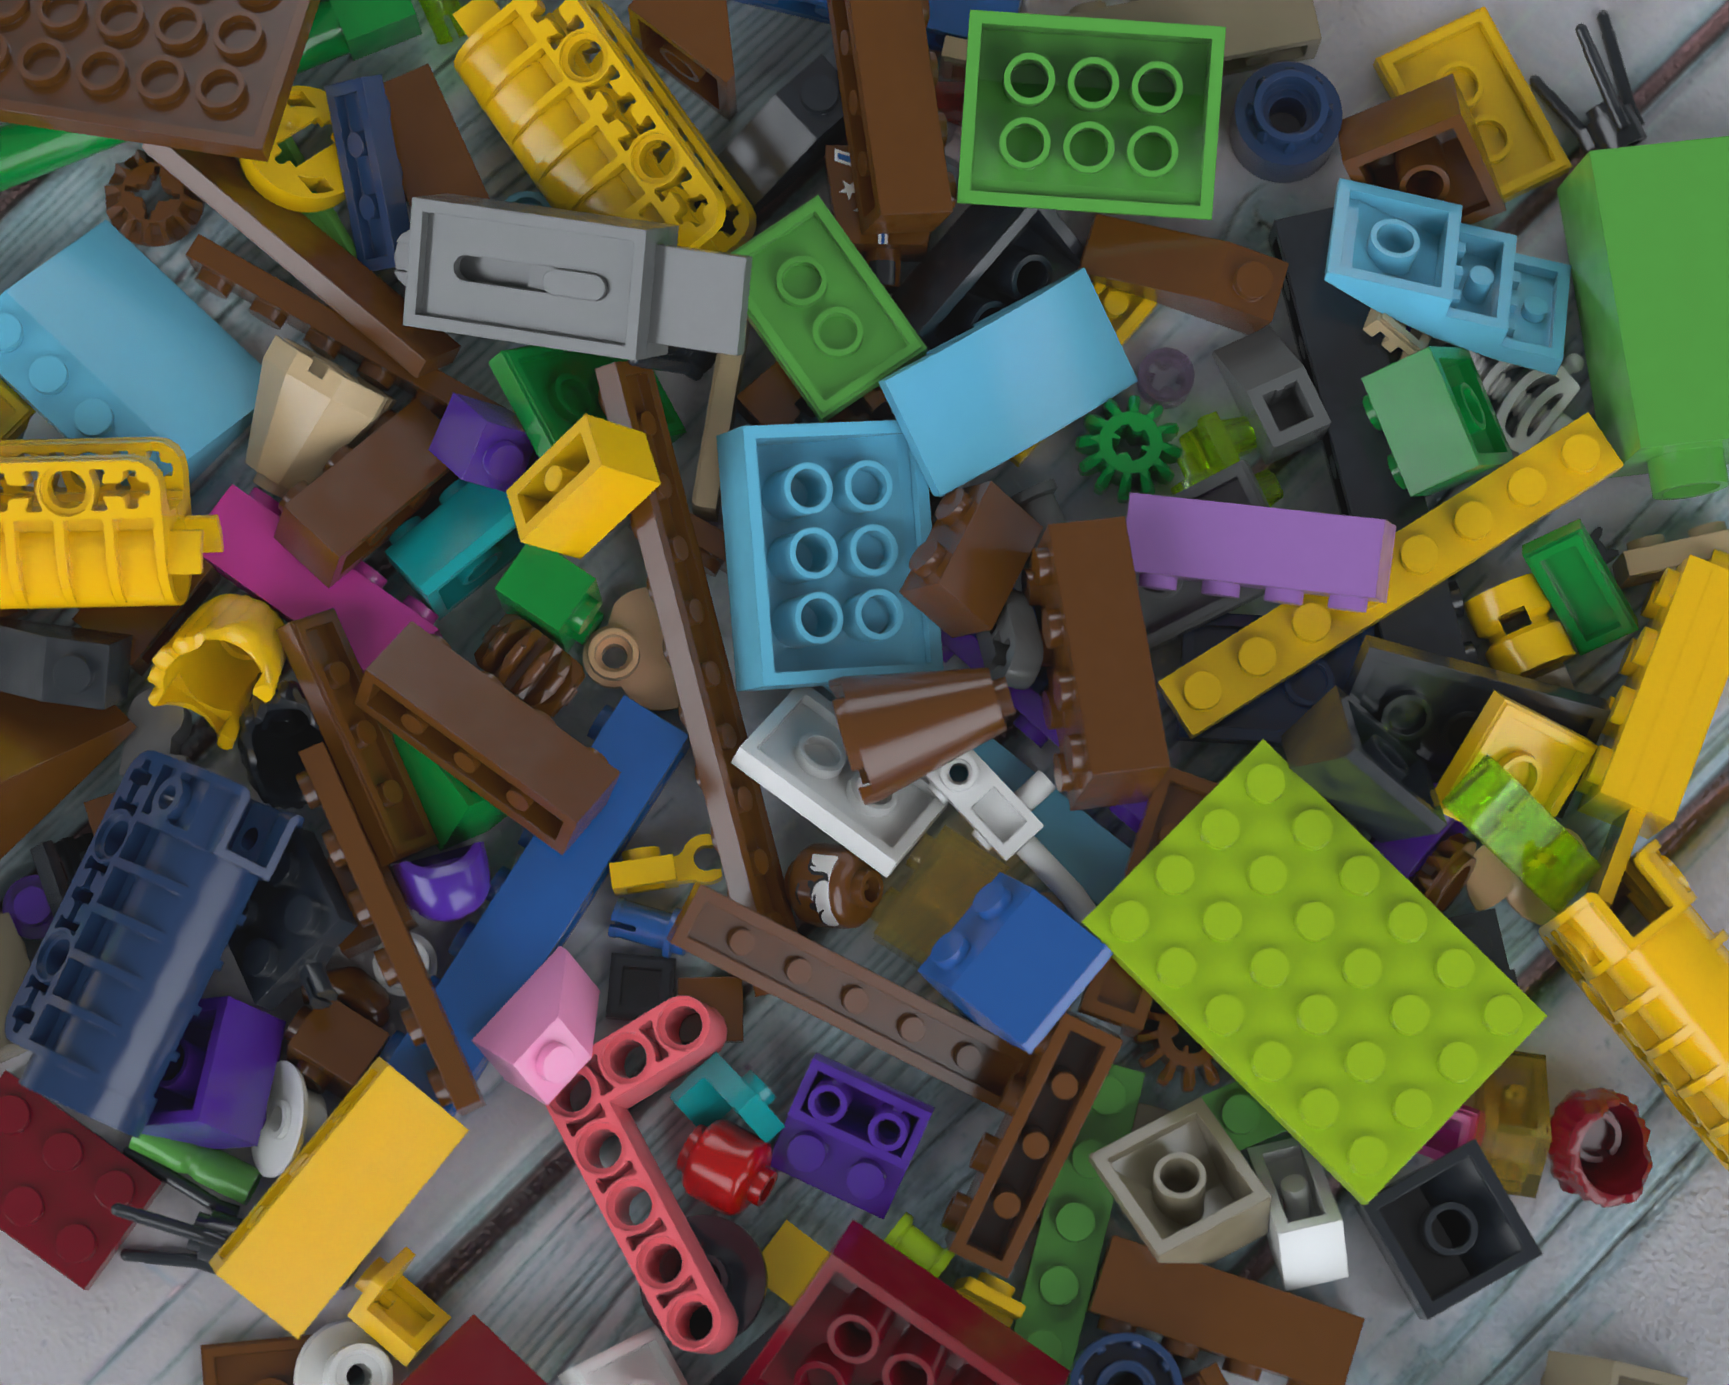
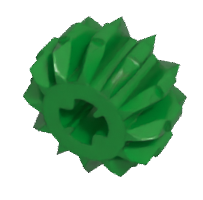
(1136, 430)

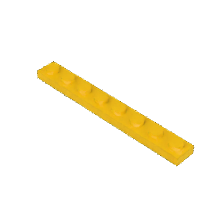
(1421, 559)

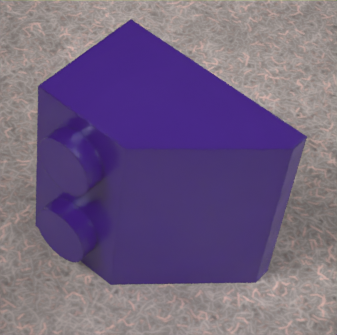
(221, 1079)

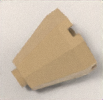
(306, 415)

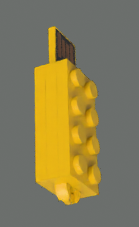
(1660, 712)

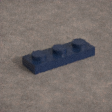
(369, 168)

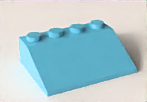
(124, 353)
(820, 551)

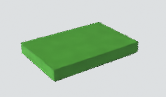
(824, 311)

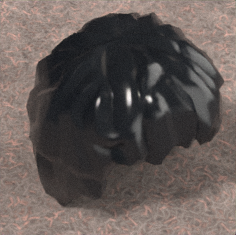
(271, 741)

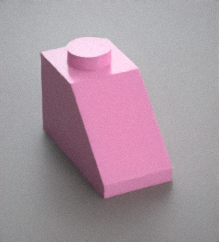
(544, 1028)

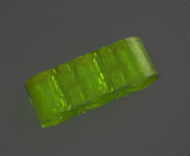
(1521, 833)

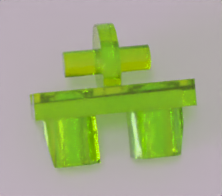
(1217, 445)

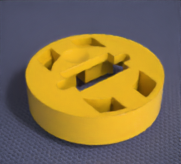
(292, 185)

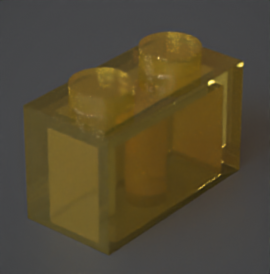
(936, 895)

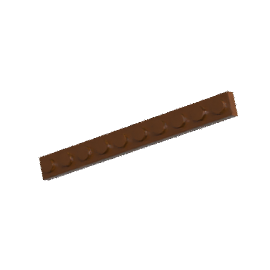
(331, 335)
(697, 654)

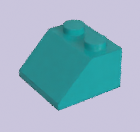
(456, 545)

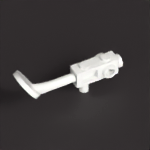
(1007, 823)

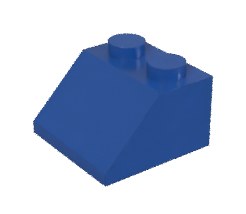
(1014, 962)

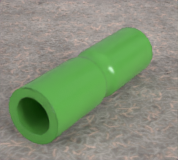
(205, 1165)

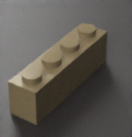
(1255, 29)

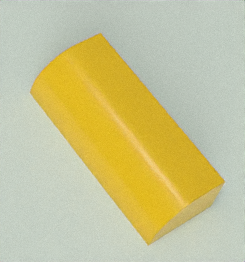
(337, 1197)

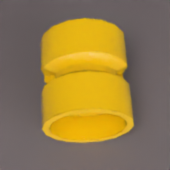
(1529, 647)

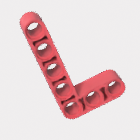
(637, 1170)

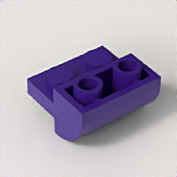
(850, 1135)

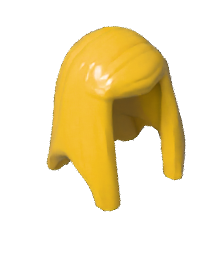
(217, 662)

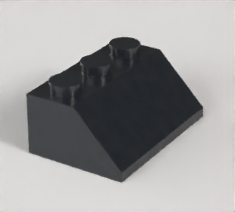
(983, 266)

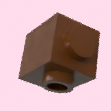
(333, 1047)

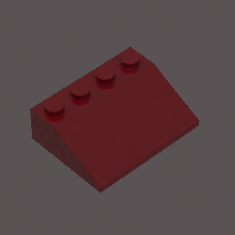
(891, 1322)

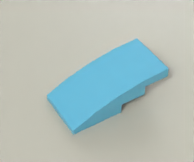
(1447, 276)
(1008, 382)

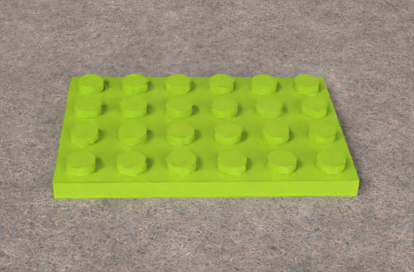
(1313, 972)

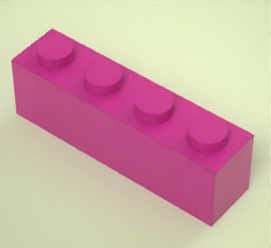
(272, 574)

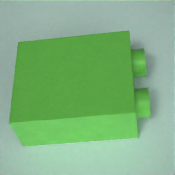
(1654, 306)

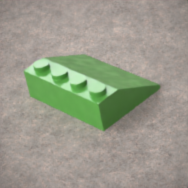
(1091, 114)

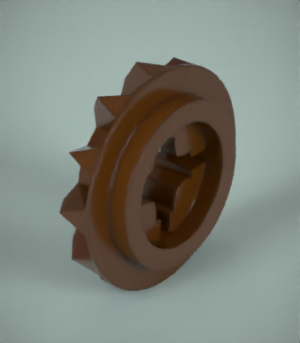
(128, 213)
(1446, 871)

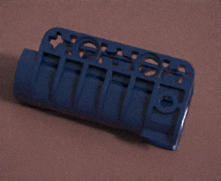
(141, 936)

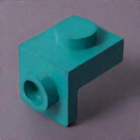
(717, 1089)

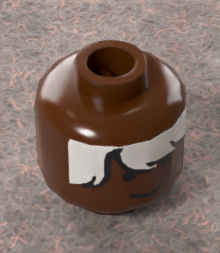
(832, 887)

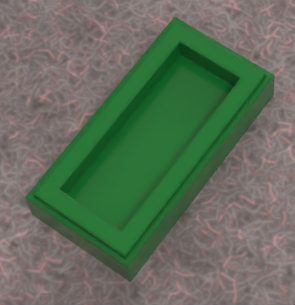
(1580, 587)

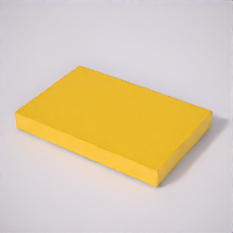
(1502, 104)

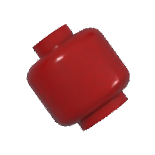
(726, 1167)

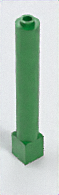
(337, 30)

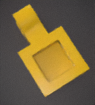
(648, 870)

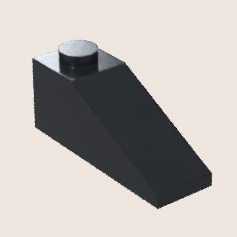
(785, 137)
(64, 663)

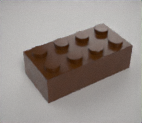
(1096, 664)

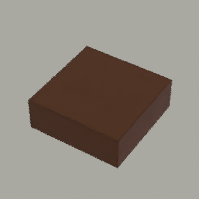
(720, 993)

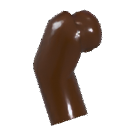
(359, 993)

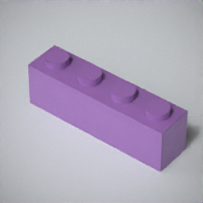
(1260, 549)

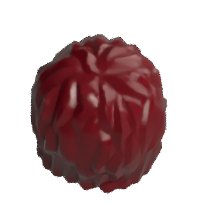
(1599, 1147)

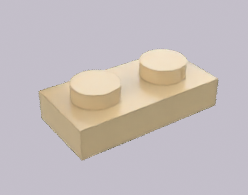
(1651, 555)

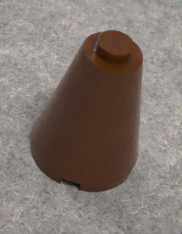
(915, 722)

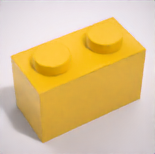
(583, 486)

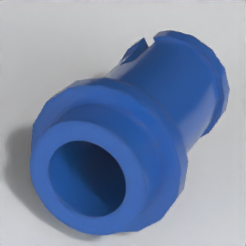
(644, 925)

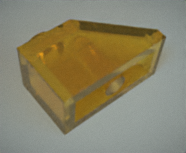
(1516, 1122)

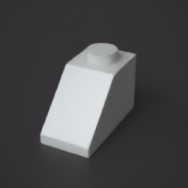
(1303, 1217)

